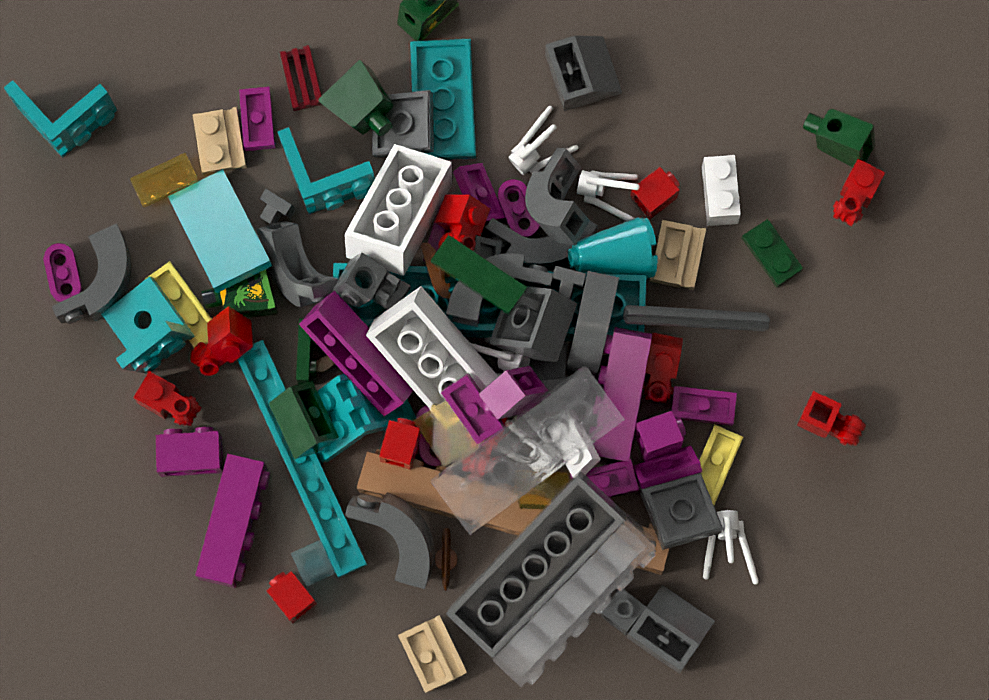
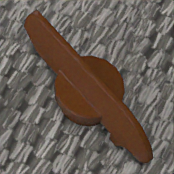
(436, 275)
(446, 558)

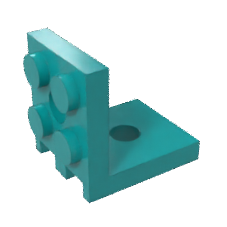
(75, 125)
(331, 190)
(158, 341)
(353, 415)

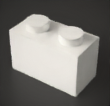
(721, 190)

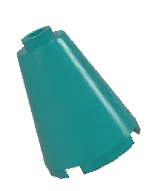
(617, 250)

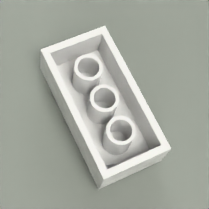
(399, 208)
(427, 347)

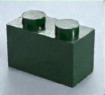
(303, 420)

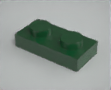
(772, 253)
(306, 365)

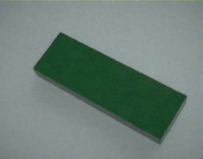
(478, 275)

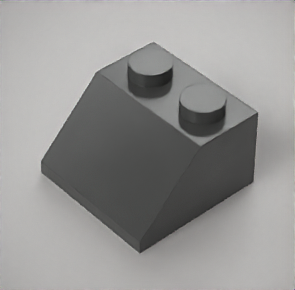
(535, 325)

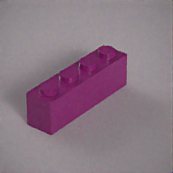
(345, 341)
(623, 385)
(232, 520)

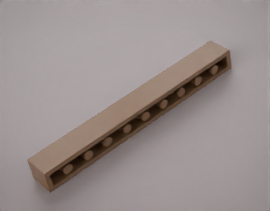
(416, 489)

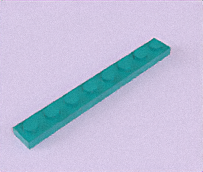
(305, 471)

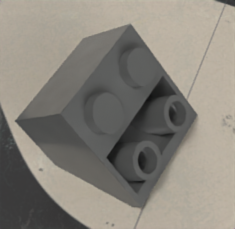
(582, 70)
(670, 629)

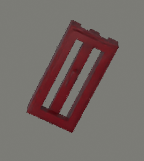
(296, 54)

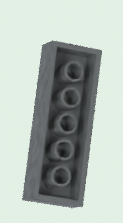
(536, 564)

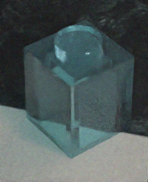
(313, 563)

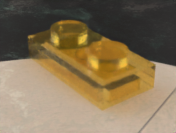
(164, 180)

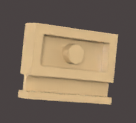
(219, 141)
(678, 254)
(432, 654)

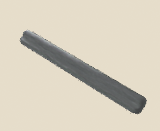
(696, 318)

